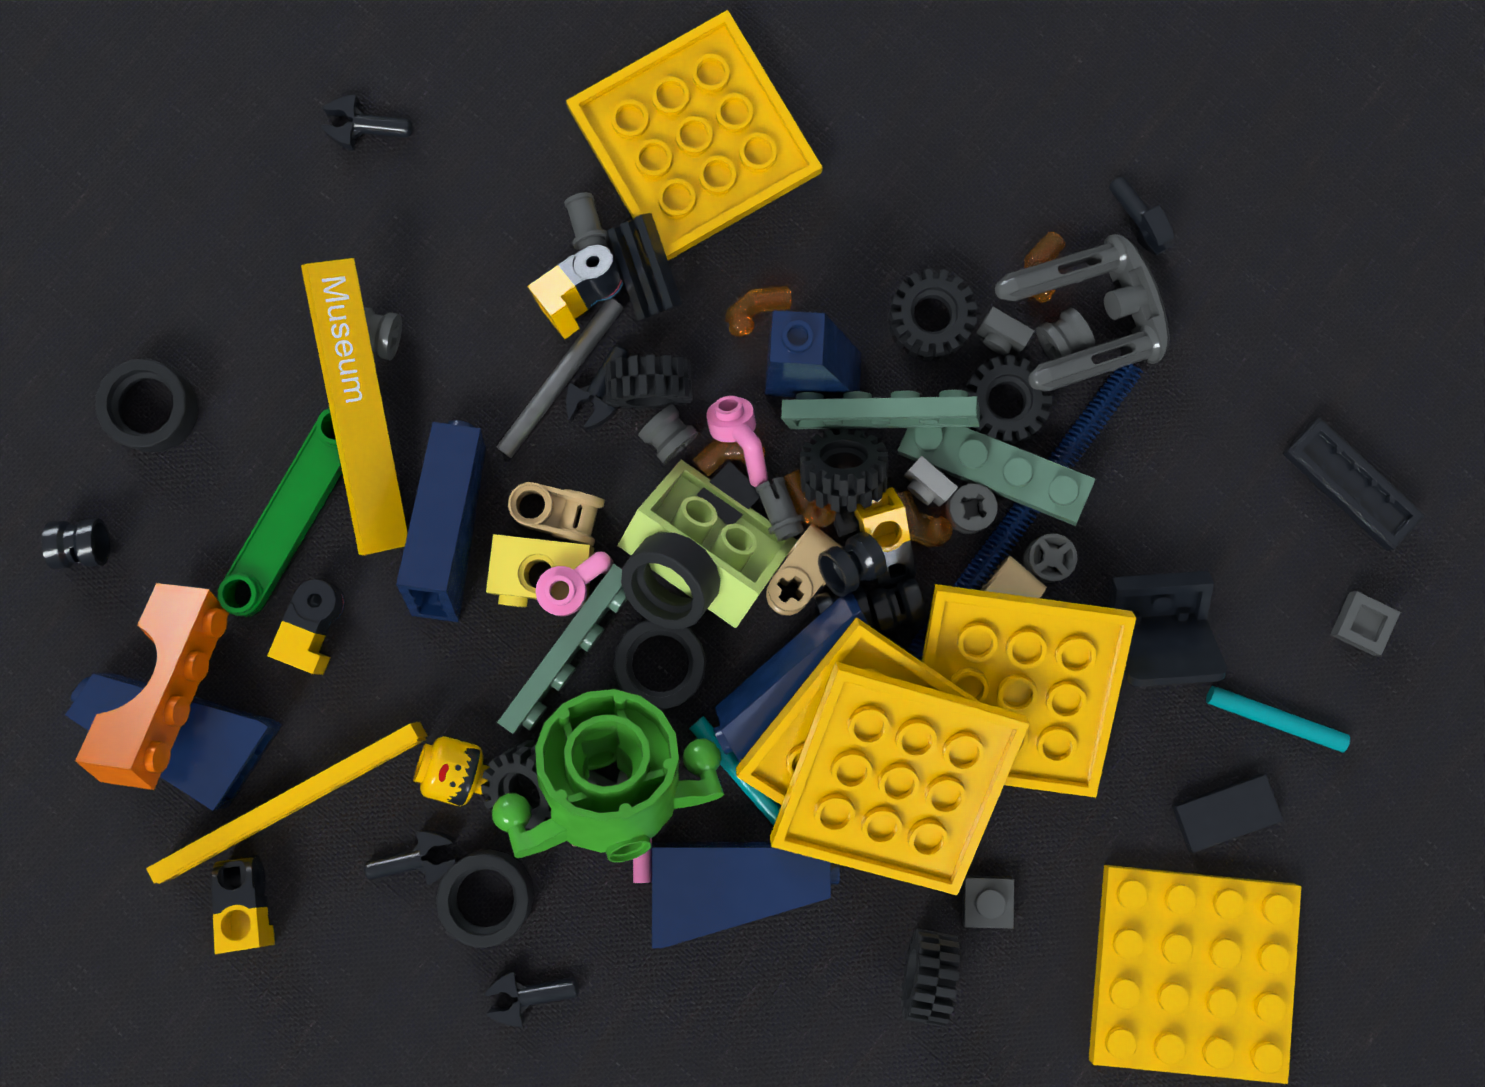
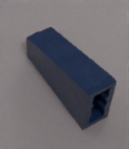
(810, 356)
(443, 522)
(762, 696)
(211, 750)
(728, 884)

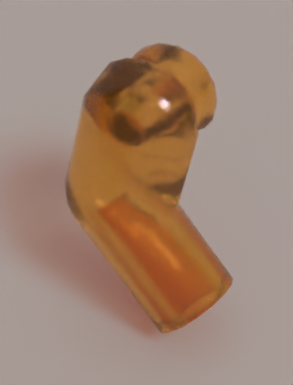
(1045, 250)
(752, 303)
(716, 454)
(811, 512)
(925, 528)

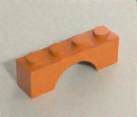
(136, 740)

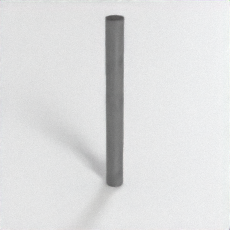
(560, 377)

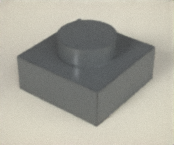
(1004, 333)
(1365, 623)
(988, 902)

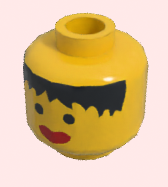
(450, 771)

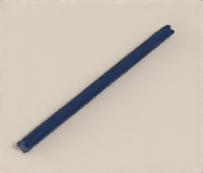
(1021, 514)

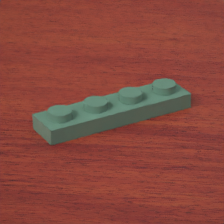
(902, 410)
(1001, 469)
(556, 666)

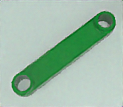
(284, 520)

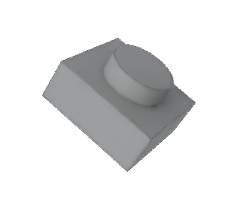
(929, 483)

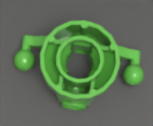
(616, 818)

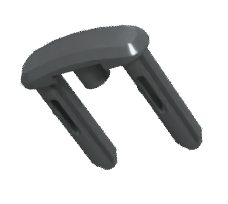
(1136, 297)

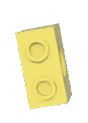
(515, 556)

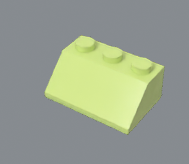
(742, 551)

